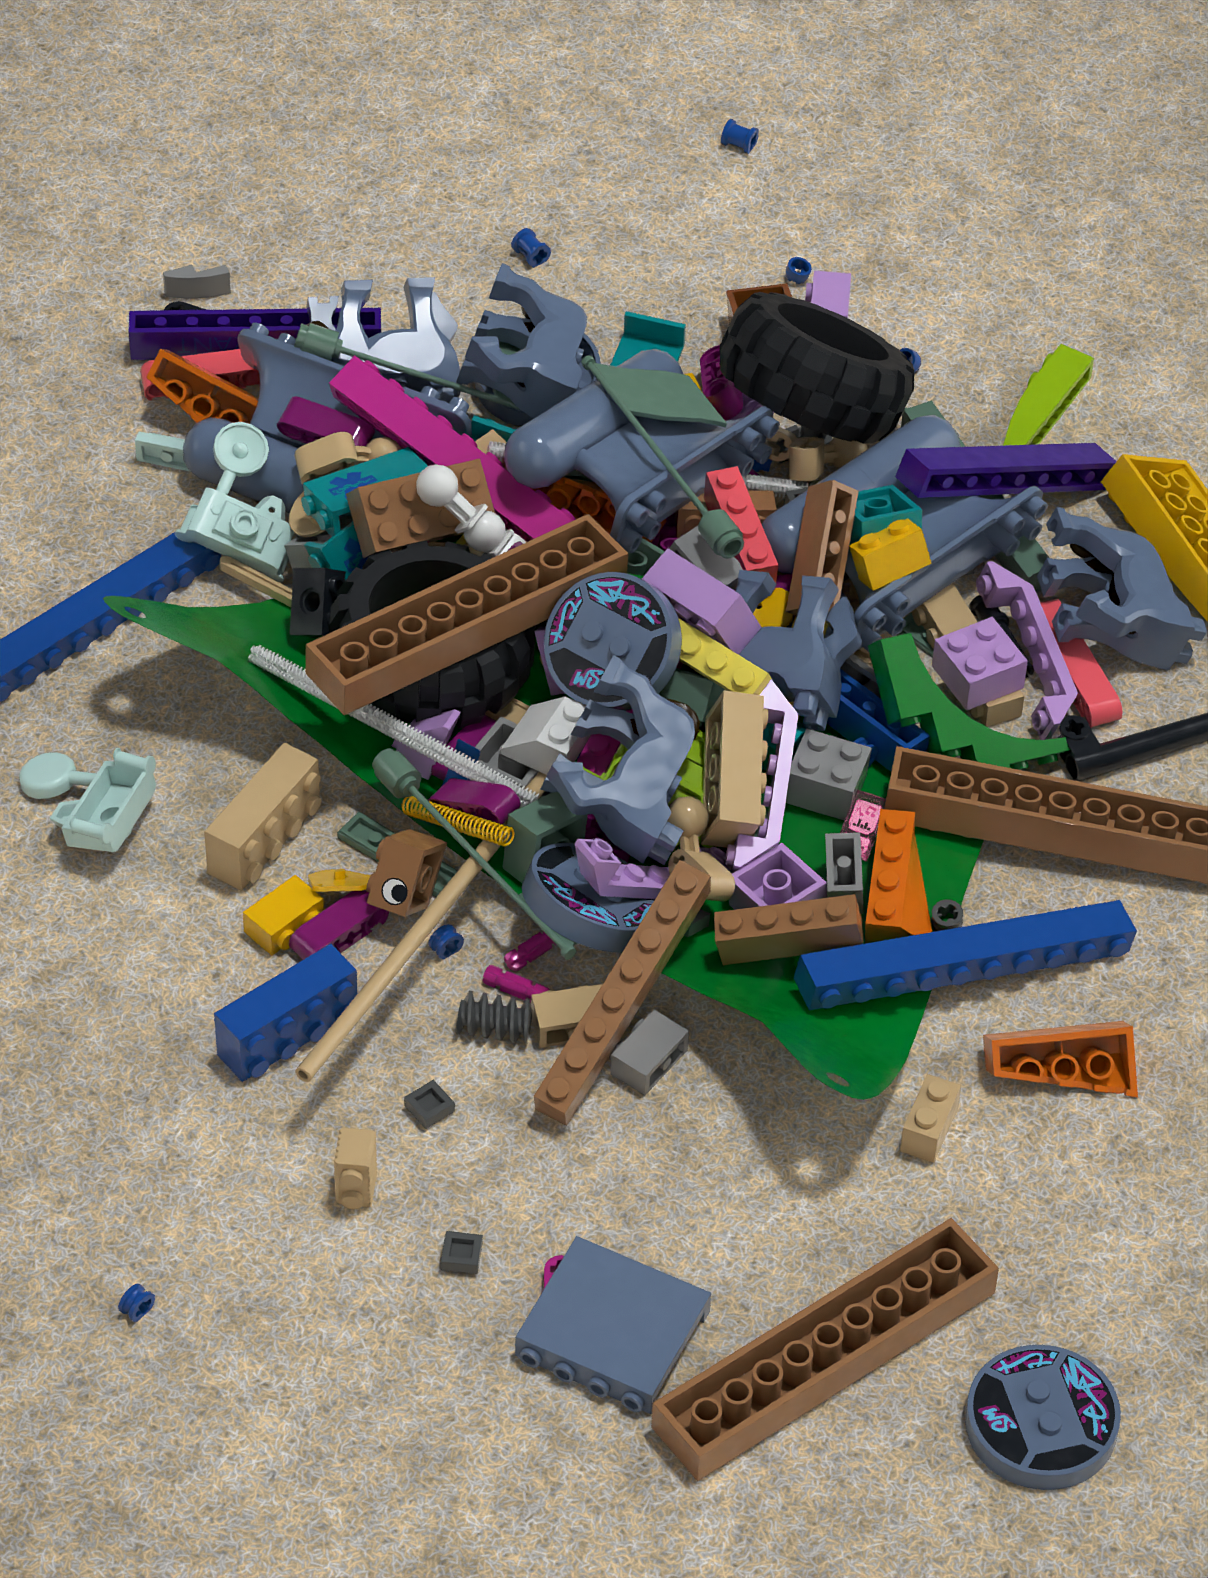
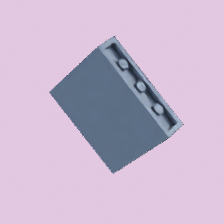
(611, 1324)

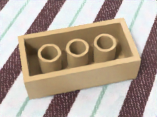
(734, 767)
(263, 817)

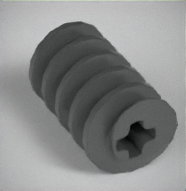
(495, 1017)

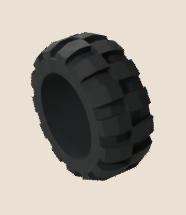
(816, 367)
(470, 685)

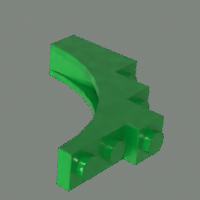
(914, 698)

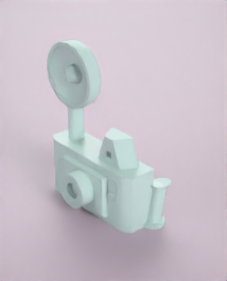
(232, 526)
(108, 805)

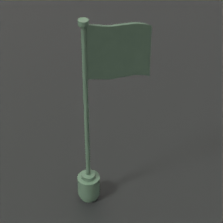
(325, 344)
(670, 398)
(404, 781)

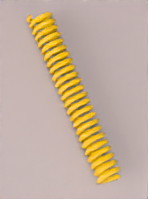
(414, 813)

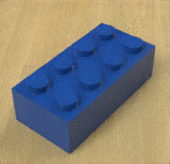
(284, 1013)

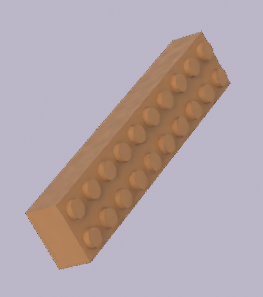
(458, 615)
(1051, 814)
(823, 1349)

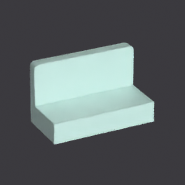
(160, 450)

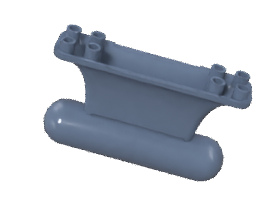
(285, 374)
(601, 443)
(955, 528)

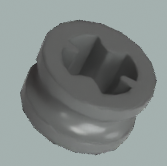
(942, 908)

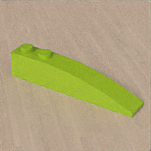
(1049, 395)

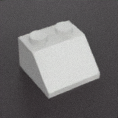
(545, 734)

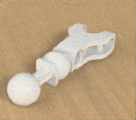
(481, 528)

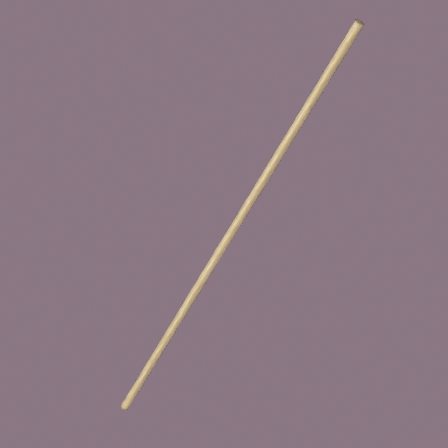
(405, 949)

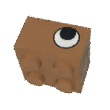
(405, 872)

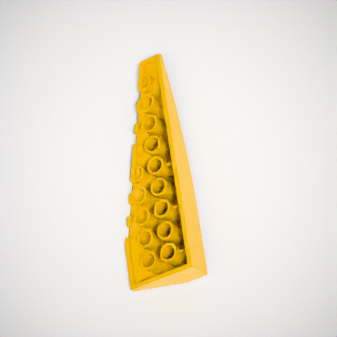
(1170, 510)

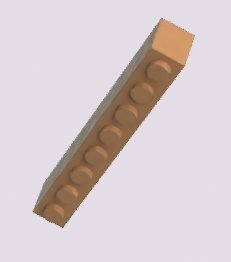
(622, 993)

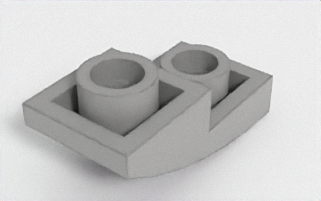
(189, 284)

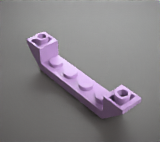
(1003, 589)
(774, 797)
(615, 879)

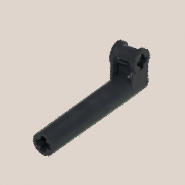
(1090, 758)

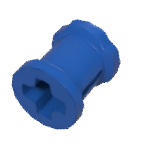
(739, 136)
(530, 247)

